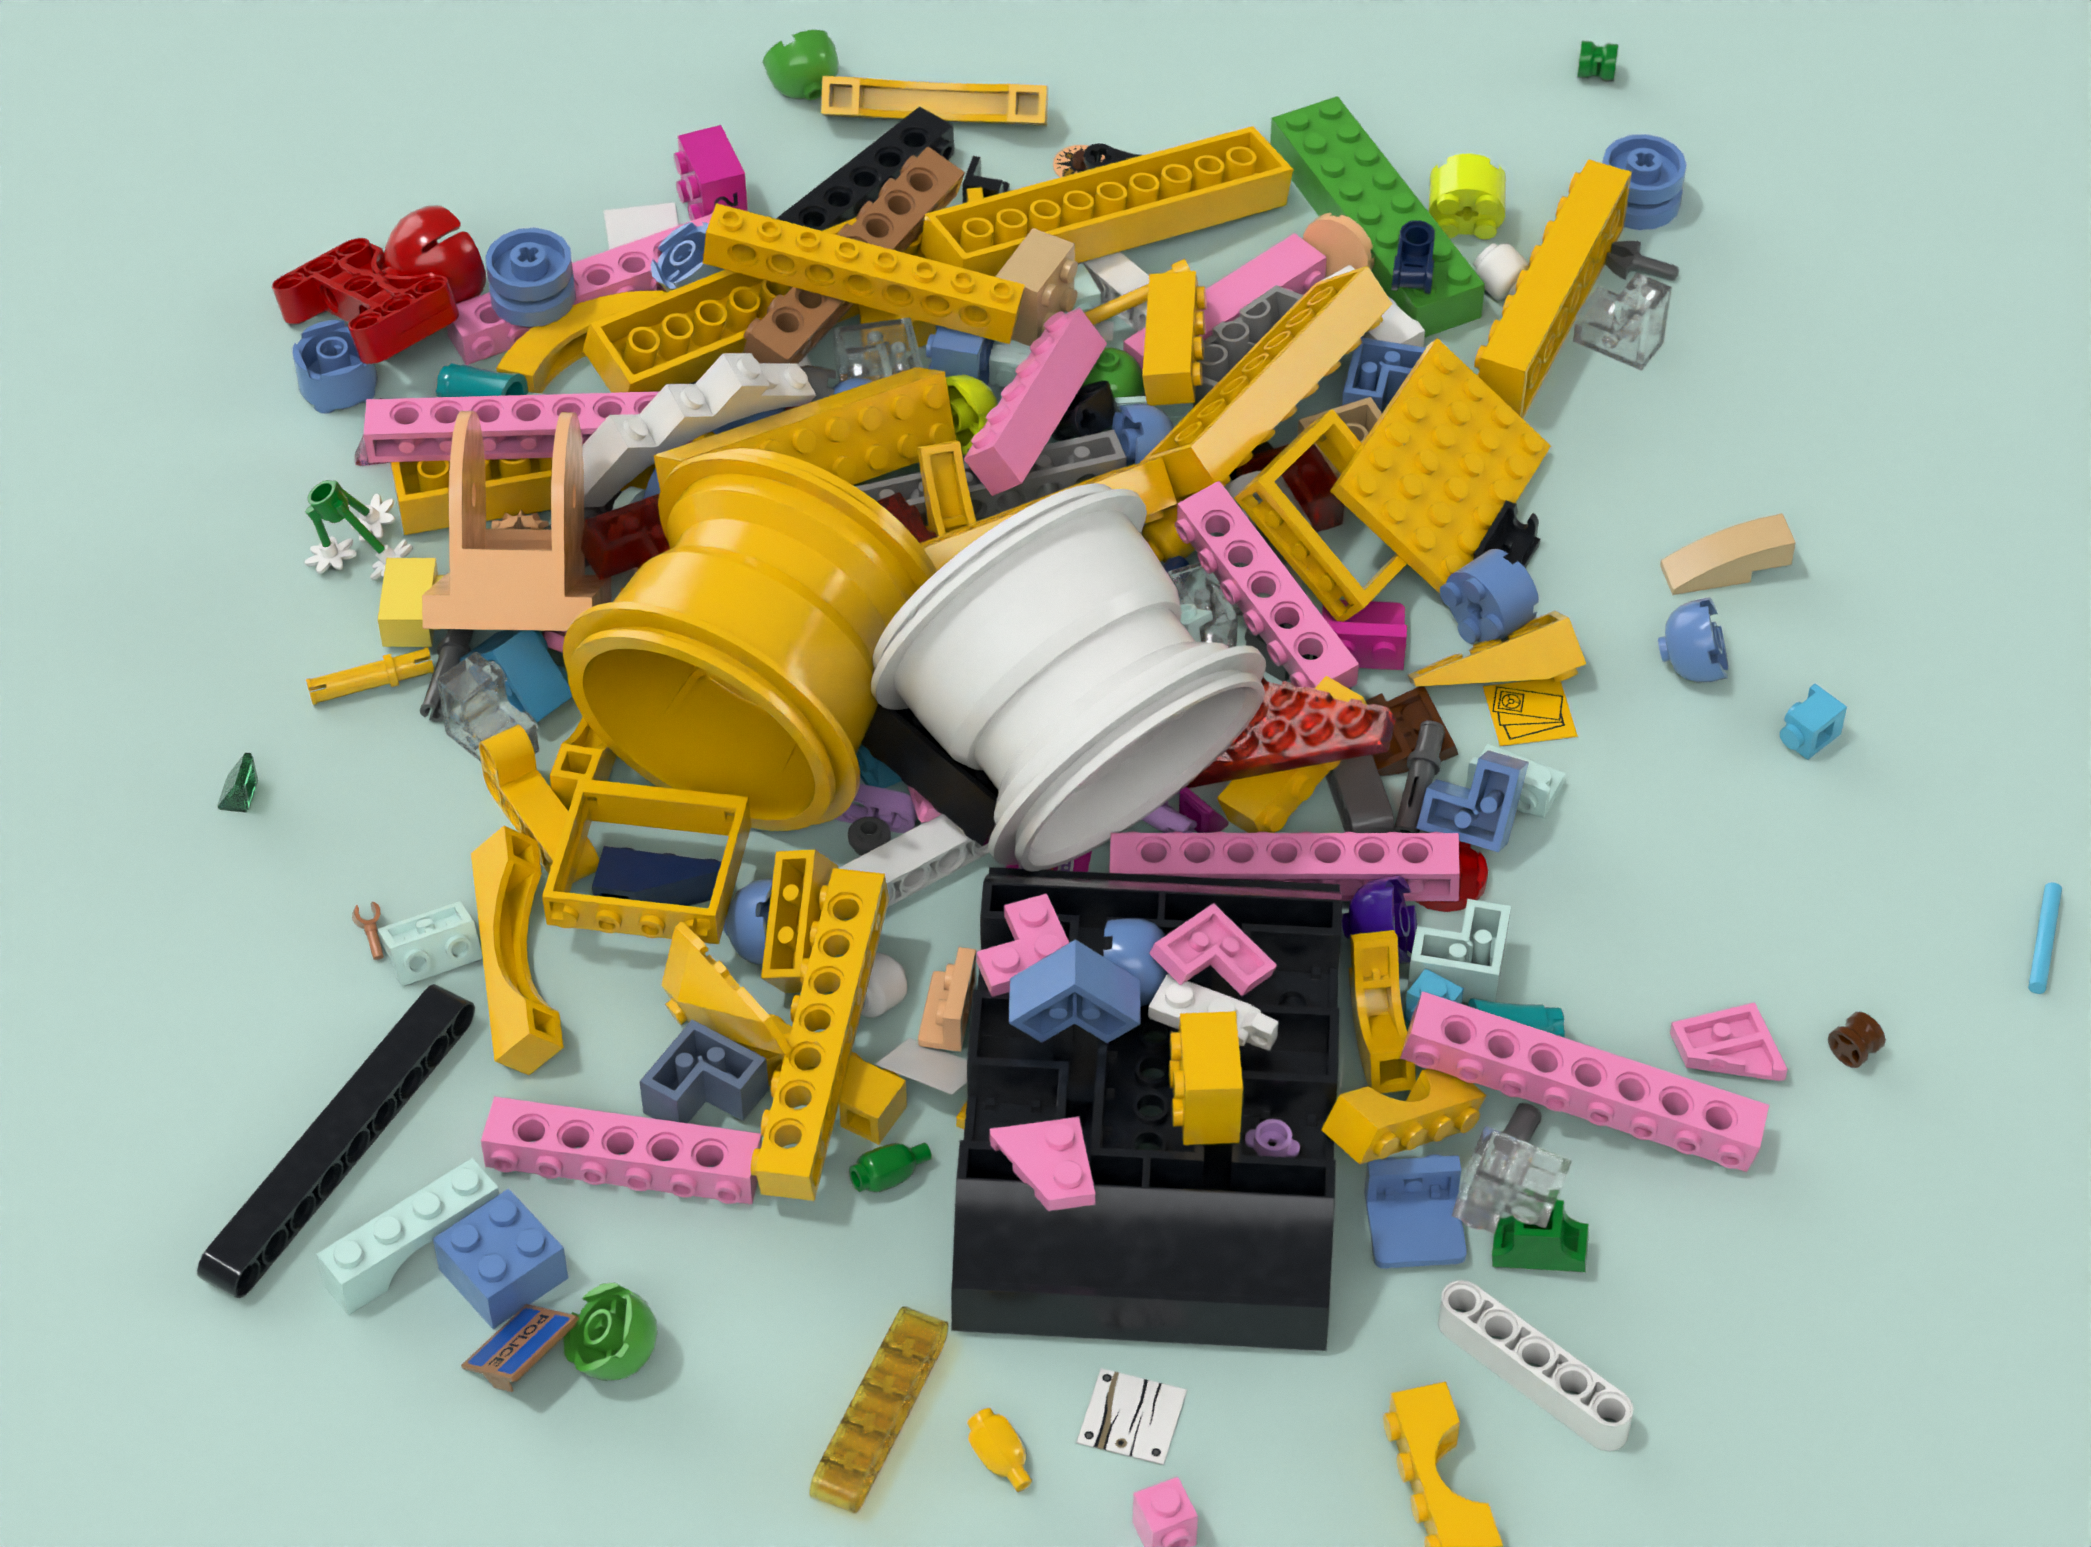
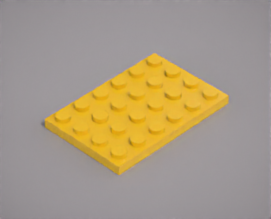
(1440, 465)

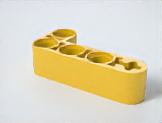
(526, 797)

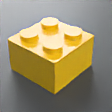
(1206, 1078)

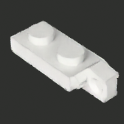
(1192, 998)

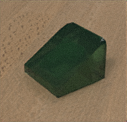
(239, 786)

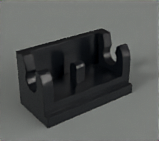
(1511, 536)

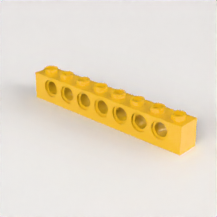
(862, 273)
(798, 1169)

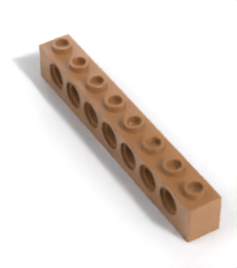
(890, 222)

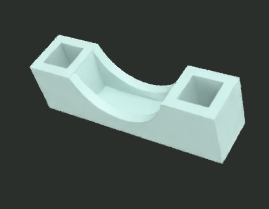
(365, 1260)

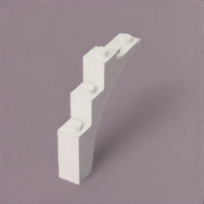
(682, 412)

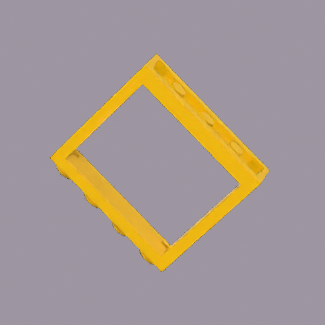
(1296, 537)
(647, 808)

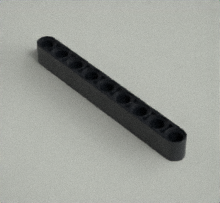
(335, 1141)

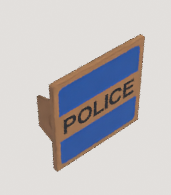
(519, 1345)

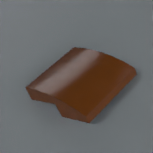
(1410, 711)

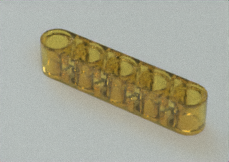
(879, 1410)

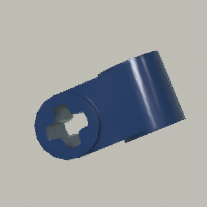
(1414, 257)

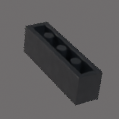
(923, 764)

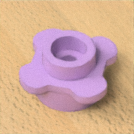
(1272, 1131)

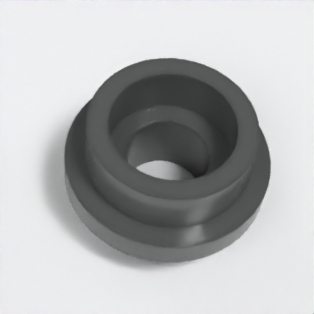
(865, 843)

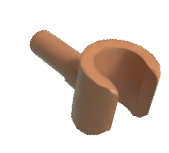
(370, 929)

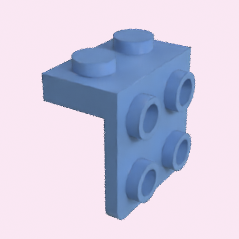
(1412, 1211)

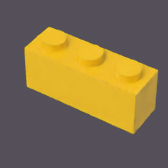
(792, 910)

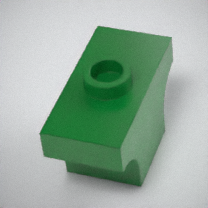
(1530, 1246)

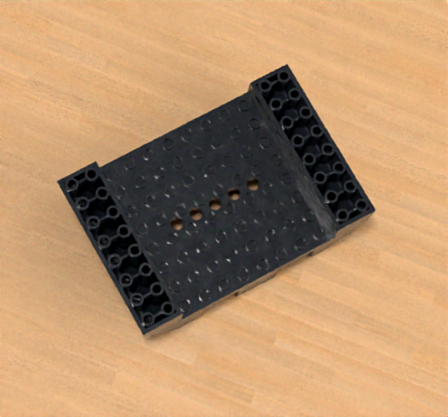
(1179, 1237)

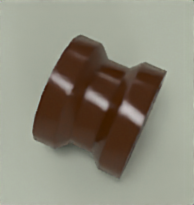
(1856, 1039)

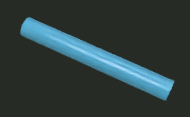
(2045, 938)

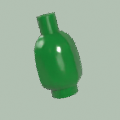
(887, 1166)

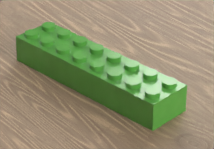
(1349, 176)

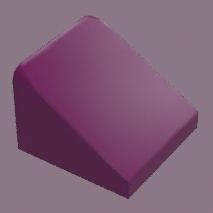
(1204, 815)

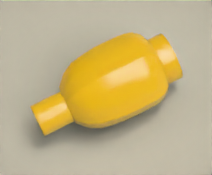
(999, 1447)

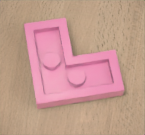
(1036, 936)
(1217, 942)

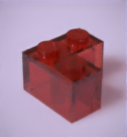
(1310, 483)
(624, 538)

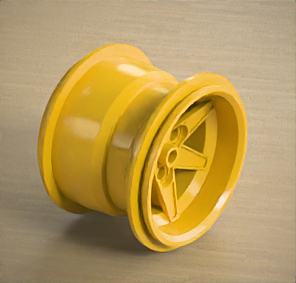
(750, 638)

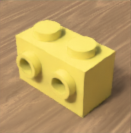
(401, 601)

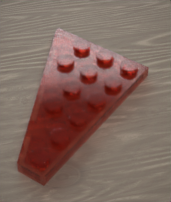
(1301, 730)

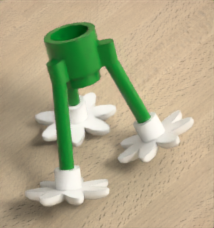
(331, 504)

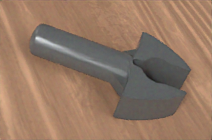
(1626, 257)

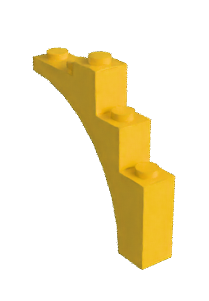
(945, 487)

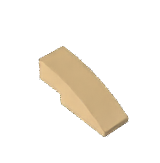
(1730, 555)

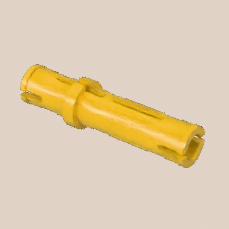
(370, 675)

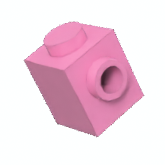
(1165, 1515)

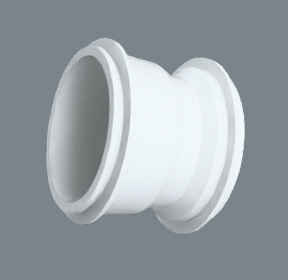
(1066, 674)

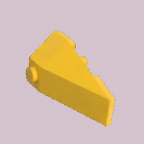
(1533, 652)
(711, 996)

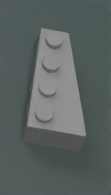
(1236, 338)

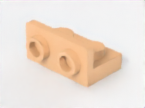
(949, 1003)

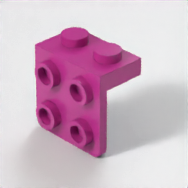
(1374, 634)

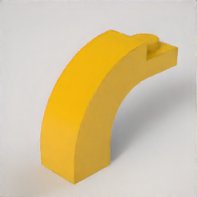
(1379, 1012)

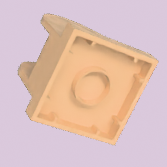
(513, 574)

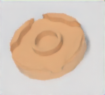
(1340, 241)

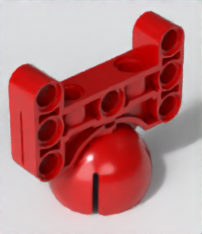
(393, 294)

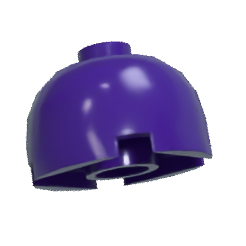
(1382, 907)

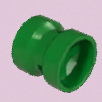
(1597, 60)

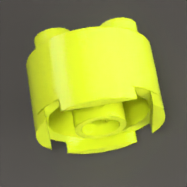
(1468, 196)

